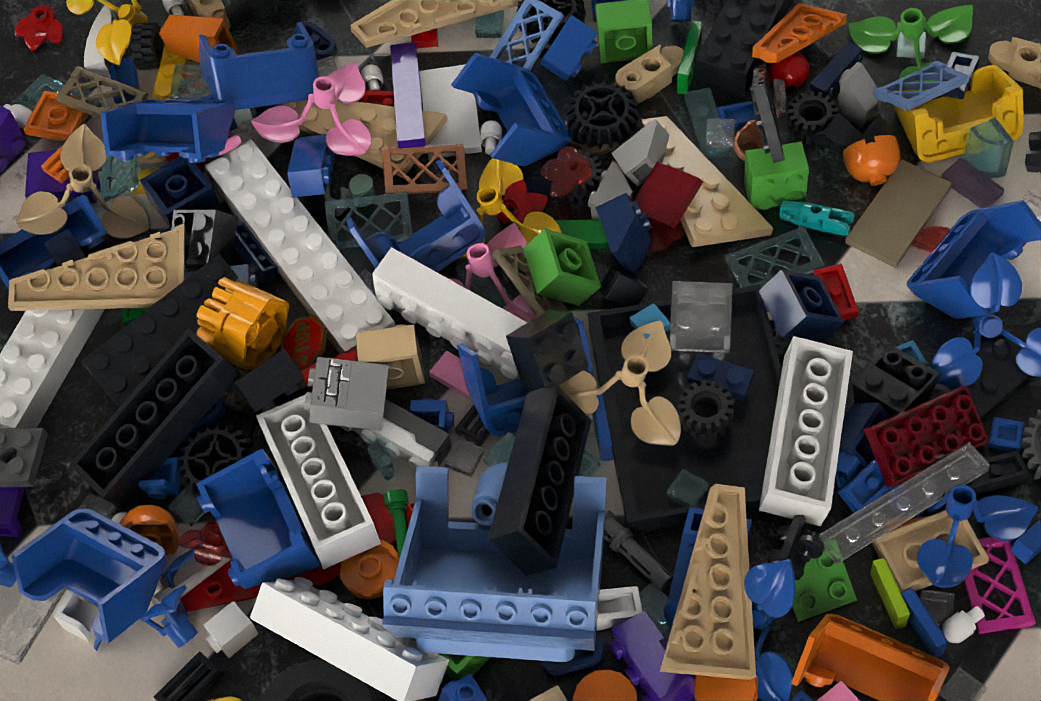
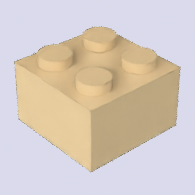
(395, 348)

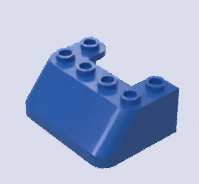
(167, 126)
(26, 251)
(96, 562)

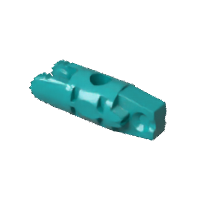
(817, 217)

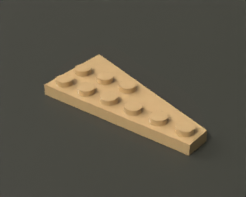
(112, 278)

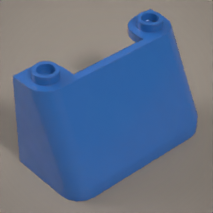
(258, 522)

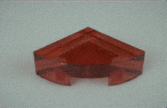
(930, 238)

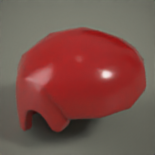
(792, 70)

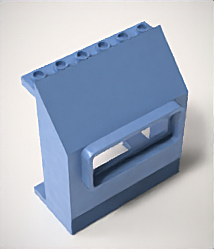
(473, 601)

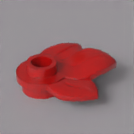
(38, 30)
(521, 202)

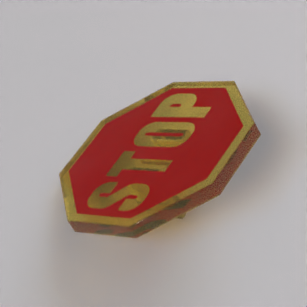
(305, 341)

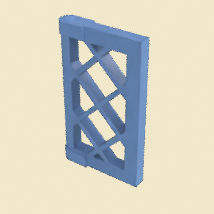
(519, 20)
(910, 99)

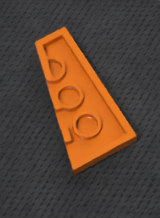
(797, 30)

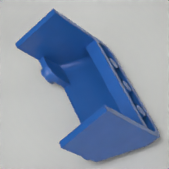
(260, 76)
(521, 104)
(439, 241)
(949, 269)
(501, 404)

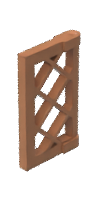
(412, 187)

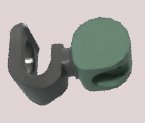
(359, 186)

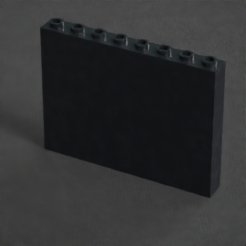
(730, 459)

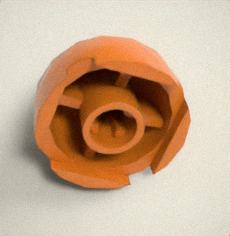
(873, 160)
(154, 525)

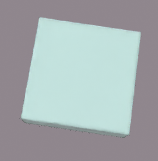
(905, 47)

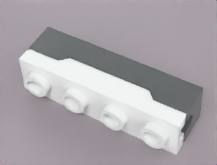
(408, 437)

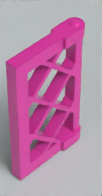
(1020, 594)

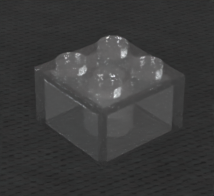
(701, 316)

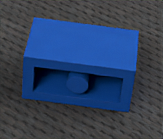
(568, 49)

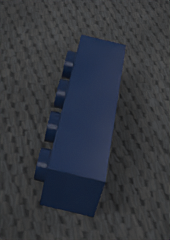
(829, 77)
(254, 254)

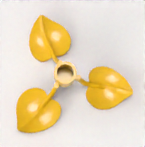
(112, 38)
(492, 187)

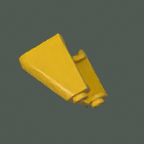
(943, 124)

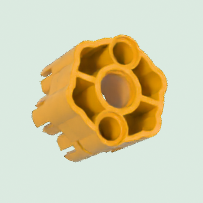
(247, 323)

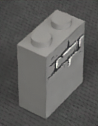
(347, 393)

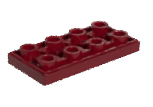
(925, 435)

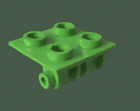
(822, 588)

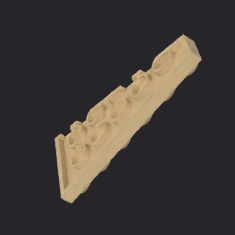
(411, 17)
(377, 118)
(718, 209)
(714, 614)

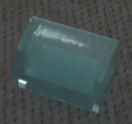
(989, 148)

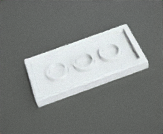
(458, 105)

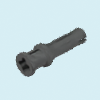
(622, 541)

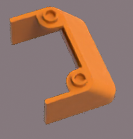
(869, 663)

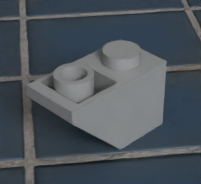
(857, 96)
(642, 152)
(611, 185)

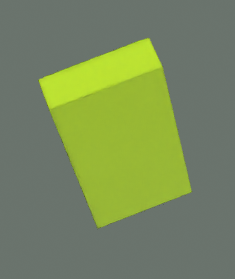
(889, 593)

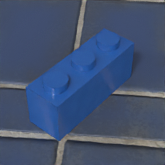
(310, 166)

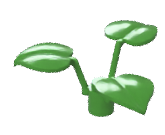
(877, 32)

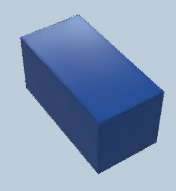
(847, 468)
(1028, 544)

